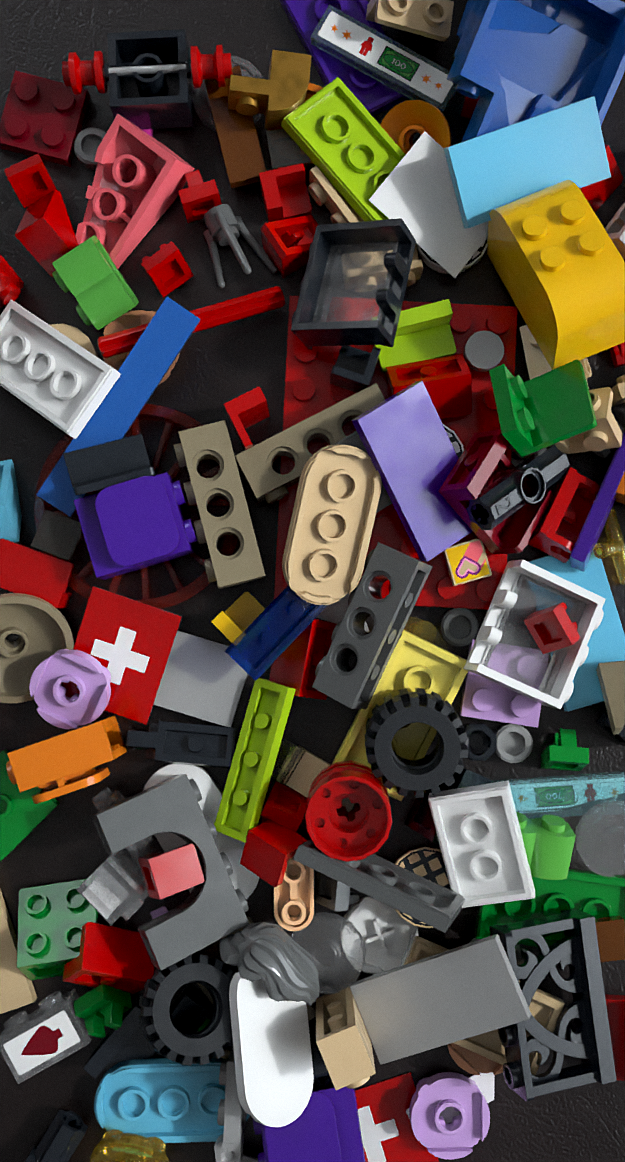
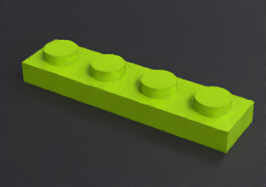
(254, 758)

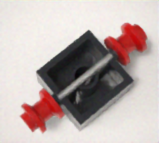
(149, 76)

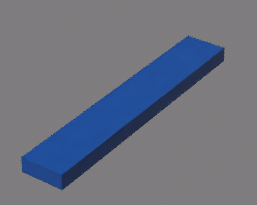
(123, 403)

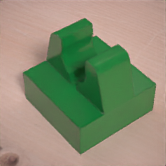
(565, 753)
(102, 1008)

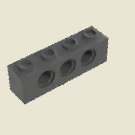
(390, 615)

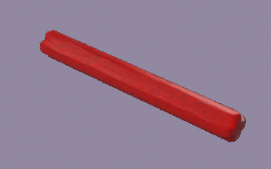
(209, 316)

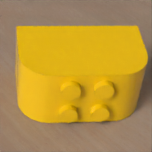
(560, 272)

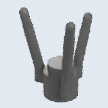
(225, 229)

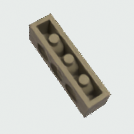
(293, 442)
(214, 443)

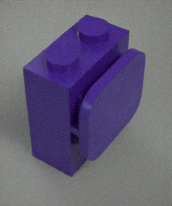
(135, 525)
(322, 1133)

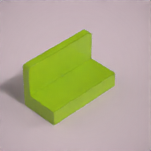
(420, 335)

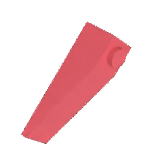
(130, 189)

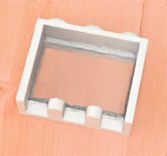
(506, 648)

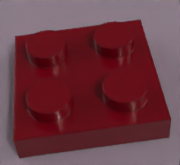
(42, 118)

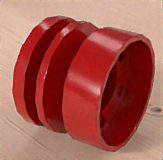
(345, 833)

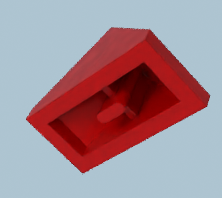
(47, 230)
(289, 242)

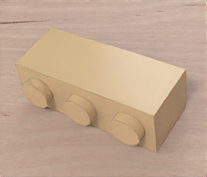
(343, 1040)

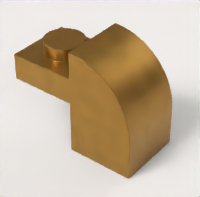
(276, 96)

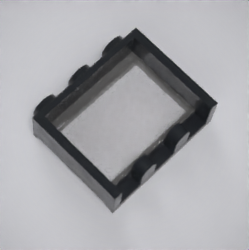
(354, 284)

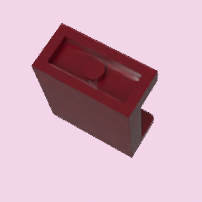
(476, 471)

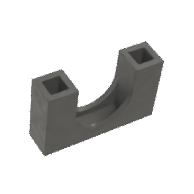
(213, 906)

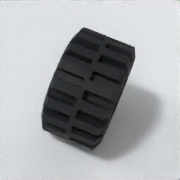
(424, 772)
(156, 1018)

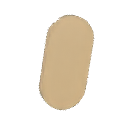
(331, 524)

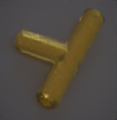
(614, 546)

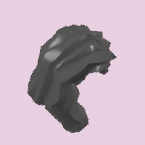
(272, 955)

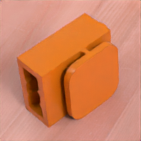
(66, 760)

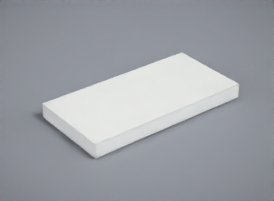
(51, 370)

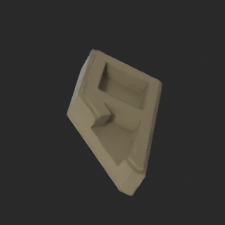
(612, 683)

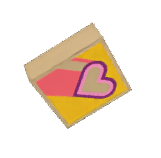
(467, 562)

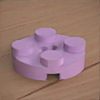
(88, 675)
(464, 1132)

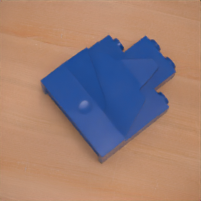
(537, 58)

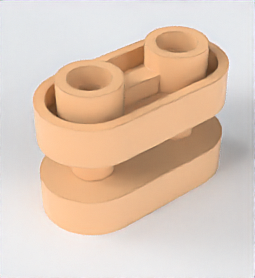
(295, 897)

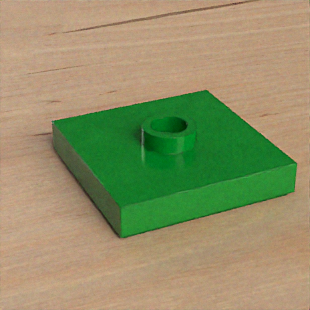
(17, 811)

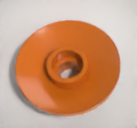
(416, 117)

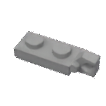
(230, 1115)

